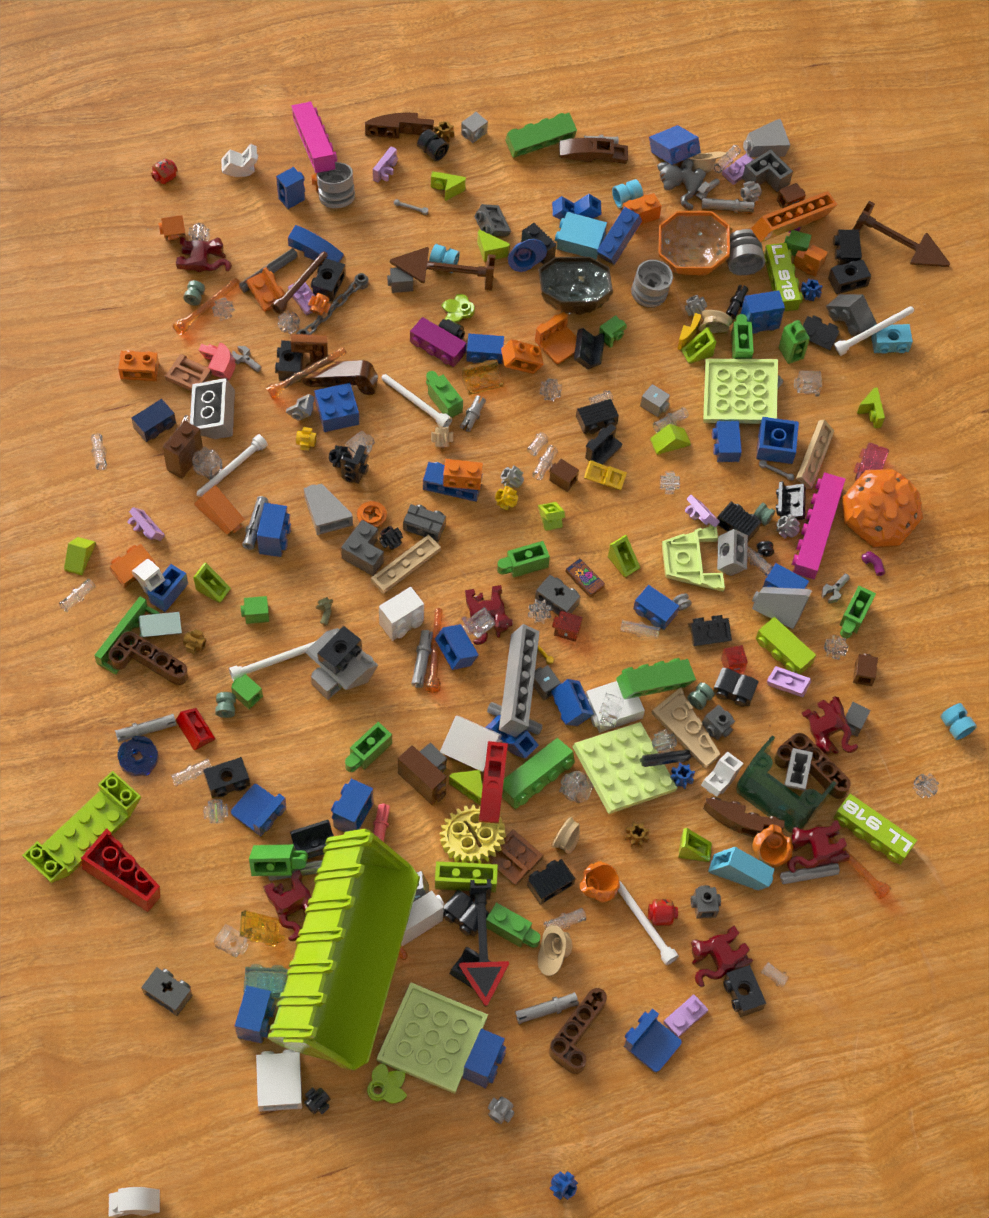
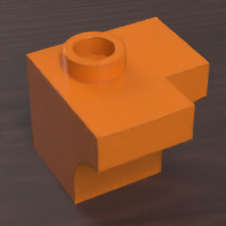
(810, 260)

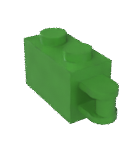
(742, 338)
(794, 342)
(444, 394)
(524, 560)
(856, 611)
(368, 748)
(276, 860)
(512, 927)

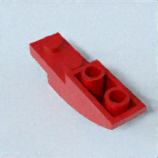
(493, 782)

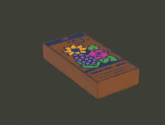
(585, 577)

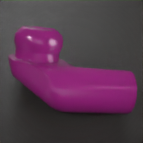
(876, 561)

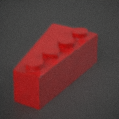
(120, 871)

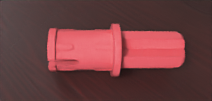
(380, 823)

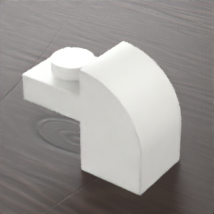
(240, 164)
(148, 575)
(722, 775)
(135, 1201)

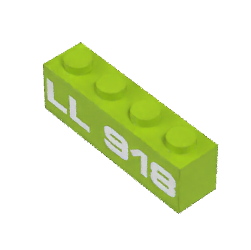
(782, 275)
(875, 829)

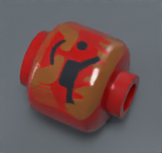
(164, 171)
(662, 912)

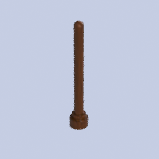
(280, 304)

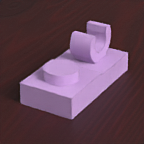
(384, 166)
(735, 171)
(303, 297)
(698, 508)
(144, 522)
(789, 681)
(685, 1016)

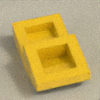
(689, 332)
(605, 475)

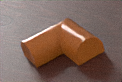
(314, 344)

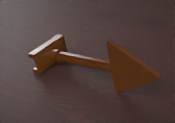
(926, 252)
(417, 263)

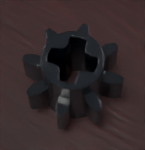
(336, 454)
(391, 537)
(317, 1101)

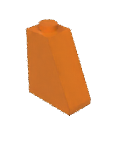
(220, 510)

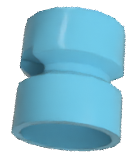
(630, 191)
(441, 255)
(957, 720)

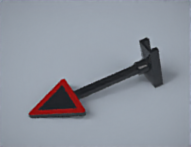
(483, 975)

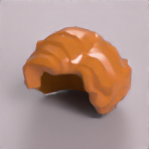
(772, 846)
(600, 882)

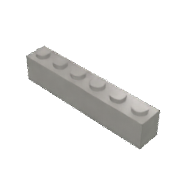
(519, 680)

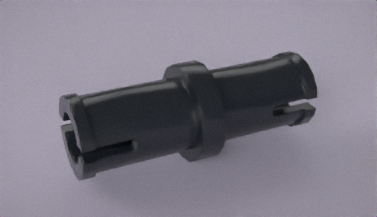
(736, 301)

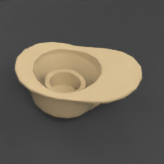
(705, 161)
(554, 948)

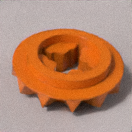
(368, 508)

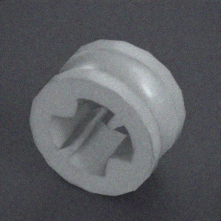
(683, 601)

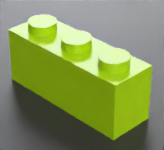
(785, 646)
(458, 875)

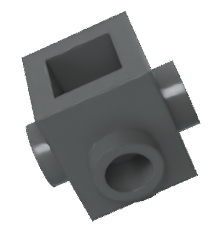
(718, 723)
(706, 902)

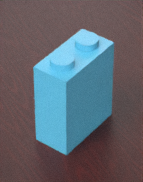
(580, 235)

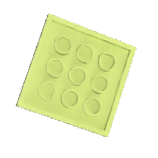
(740, 390)
(616, 768)
(432, 1037)

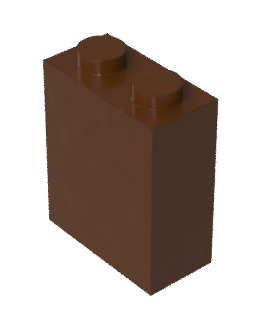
(181, 449)
(422, 775)

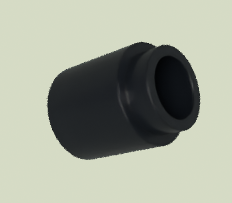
(453, 328)

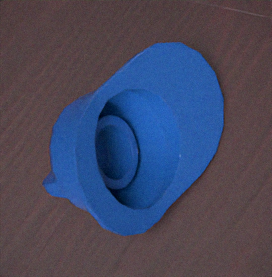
(526, 255)

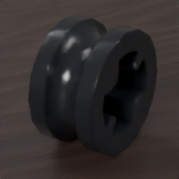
(765, 548)

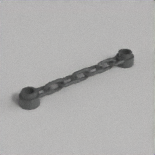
(359, 284)

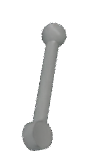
(424, 210)
(763, 464)

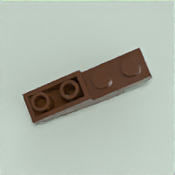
(396, 123)
(593, 148)
(733, 816)

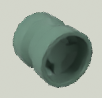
(194, 292)
(701, 696)
(225, 704)

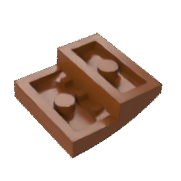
(516, 857)

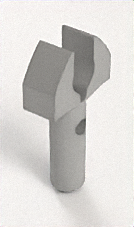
(706, 187)
(245, 358)
(835, 589)

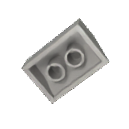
(213, 408)
(357, 672)

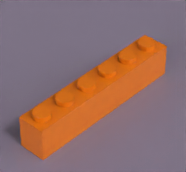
(793, 216)

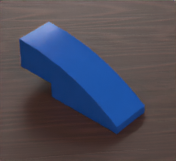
(312, 244)

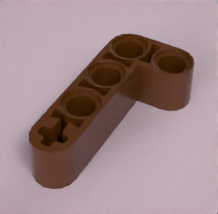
(343, 372)
(150, 661)
(816, 767)
(580, 1026)

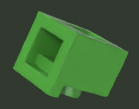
(613, 330)

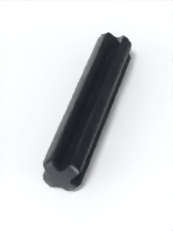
(665, 758)

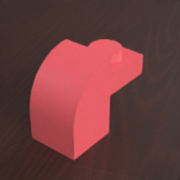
(222, 360)

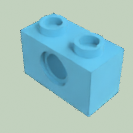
(892, 339)

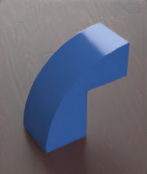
(587, 206)
(520, 746)

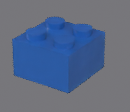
(764, 310)
(337, 407)
(777, 440)
(273, 530)
(352, 806)
(254, 1014)
(483, 1059)

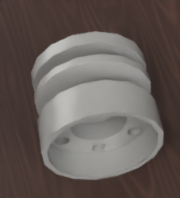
(336, 186)
(745, 253)
(651, 283)

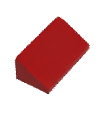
(194, 728)

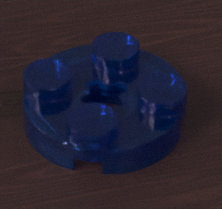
(132, 747)

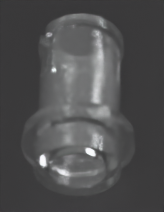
(601, 397)
(539, 441)
(775, 975)

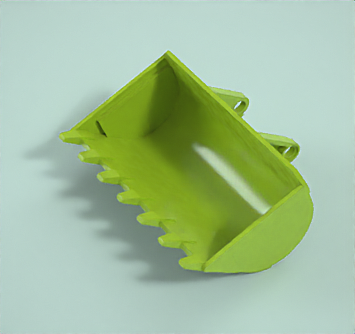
(346, 951)

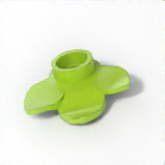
(458, 308)
(390, 1084)

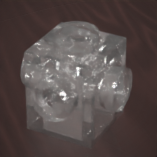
(207, 463)
(576, 786)

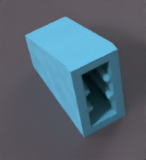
(741, 868)

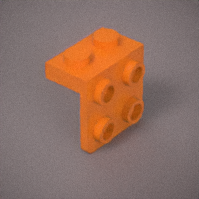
(556, 338)

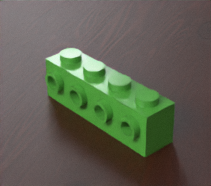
(540, 135)
(655, 678)
(537, 773)

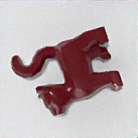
(199, 253)
(494, 606)
(827, 725)
(821, 847)
(289, 902)
(722, 954)

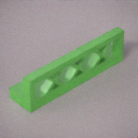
(128, 622)

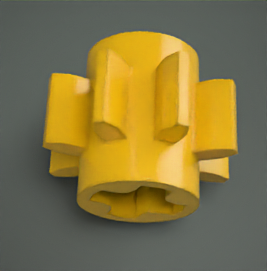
(306, 438)
(506, 497)

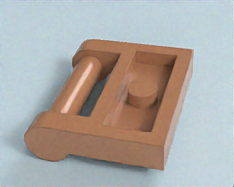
(185, 377)

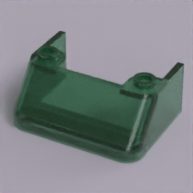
(774, 797)

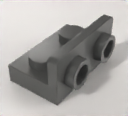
(491, 220)

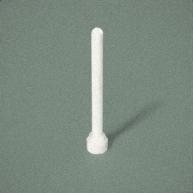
(843, 346)
(442, 420)
(258, 443)
(237, 672)
(667, 954)

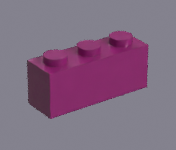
(437, 342)

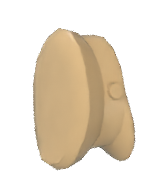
(716, 321)
(567, 836)

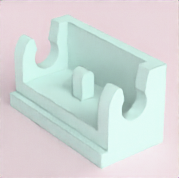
(160, 624)

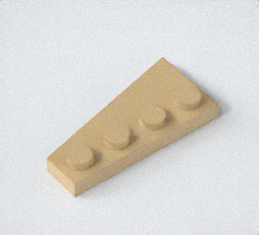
(679, 718)

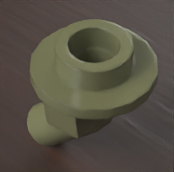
(325, 605)

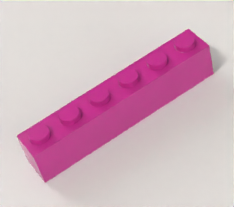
(314, 137)
(819, 525)

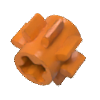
(319, 304)

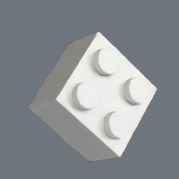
(401, 614)

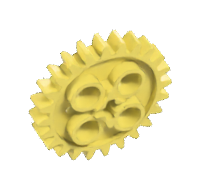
(455, 843)

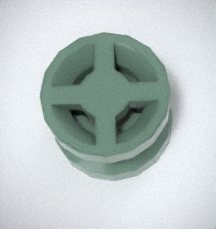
(764, 514)

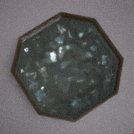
(575, 284)

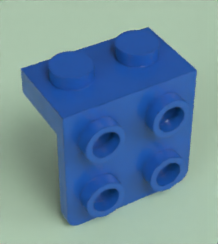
(259, 809)
(652, 1041)

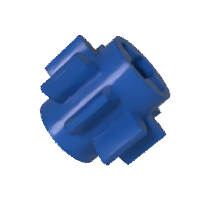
(811, 289)
(686, 777)
(563, 1185)

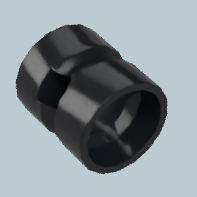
(433, 145)

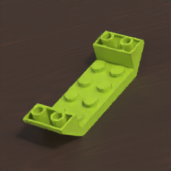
(64, 849)

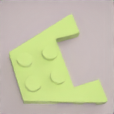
(684, 561)

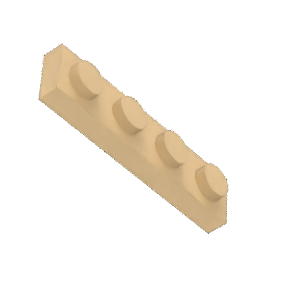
(815, 454)
(405, 564)

